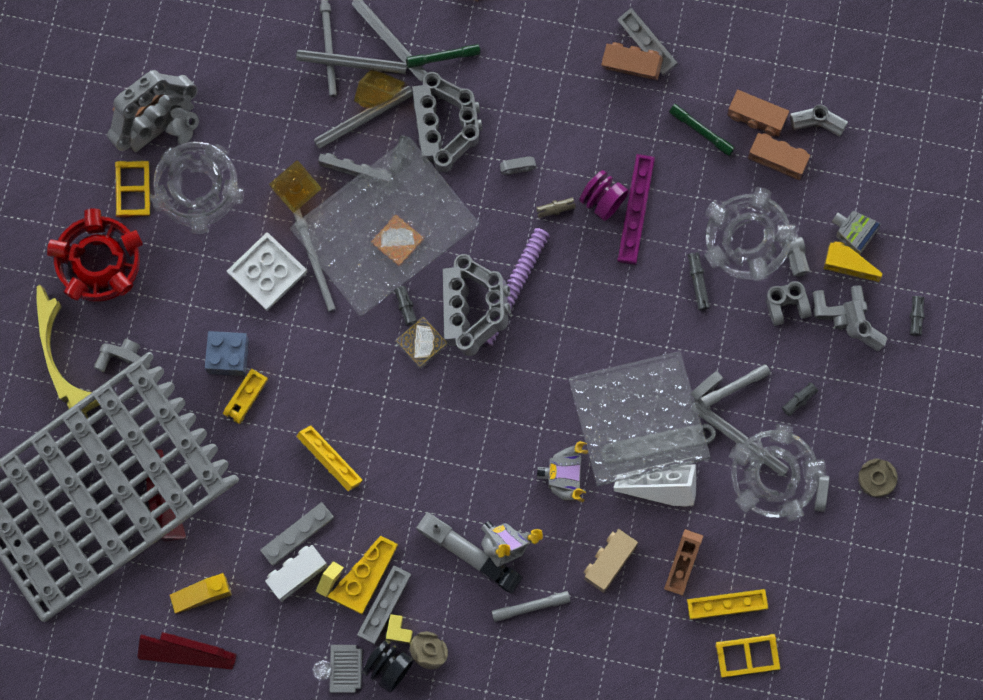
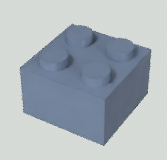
(226, 353)

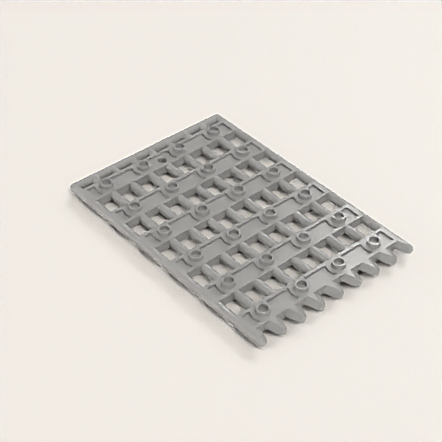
(113, 475)

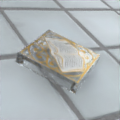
(421, 342)

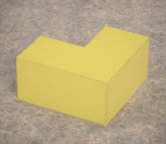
(328, 579)
(394, 630)

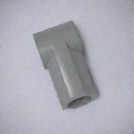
(797, 258)

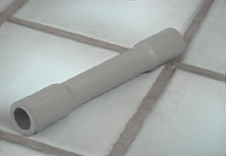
(716, 396)
(509, 612)

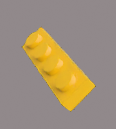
(329, 458)
(727, 604)

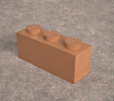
(632, 61)
(757, 113)
(779, 156)

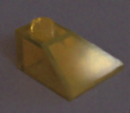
(377, 88)

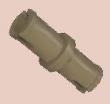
(555, 207)

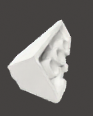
(669, 487)

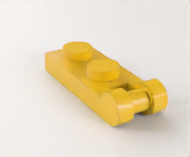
(245, 395)

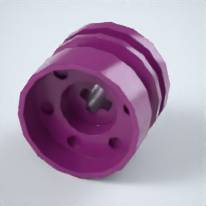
(600, 192)

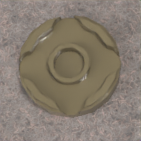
(877, 478)
(428, 650)

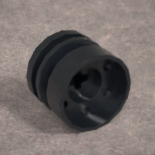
(388, 666)

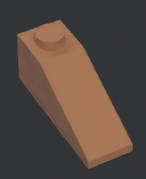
(683, 562)

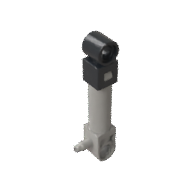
(444, 536)

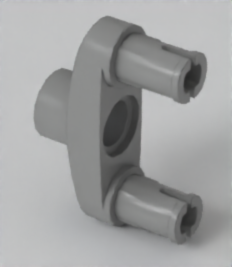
(836, 313)
(126, 352)

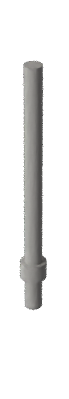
(325, 9)
(319, 274)

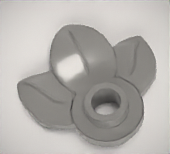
(180, 125)

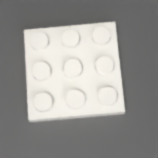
(267, 271)

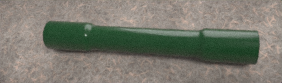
(420, 60)
(719, 142)

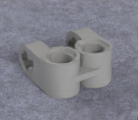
(801, 301)

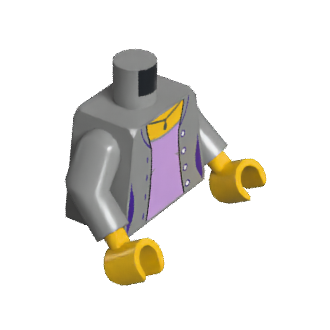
(565, 473)
(505, 543)

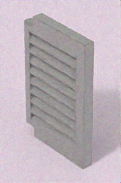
(346, 668)

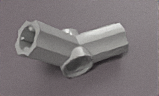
(829, 122)
(857, 320)

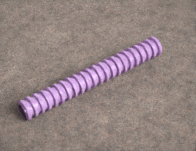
(522, 269)

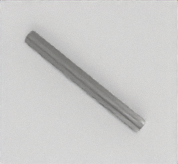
(387, 36)
(351, 61)
(362, 118)
(737, 436)

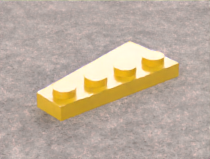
(361, 582)

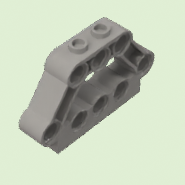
(453, 95)
(136, 132)
(485, 327)

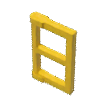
(135, 164)
(771, 638)

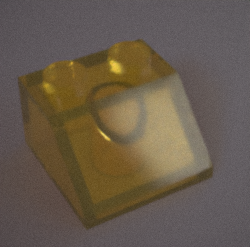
(294, 186)

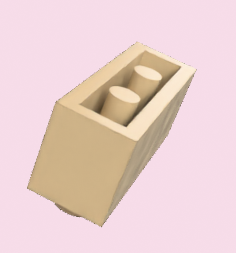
(610, 560)

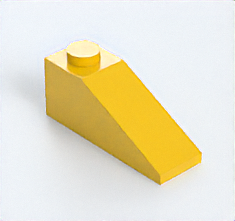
(848, 262)
(200, 593)

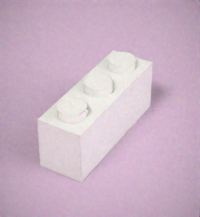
(296, 572)

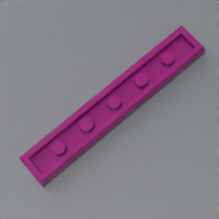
(636, 209)

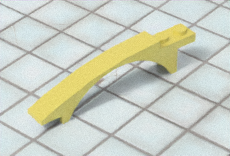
(47, 313)

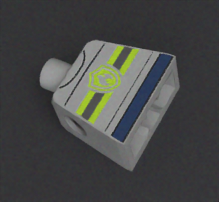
(855, 230)

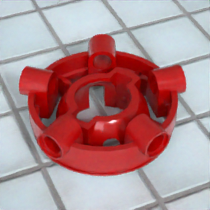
(63, 252)

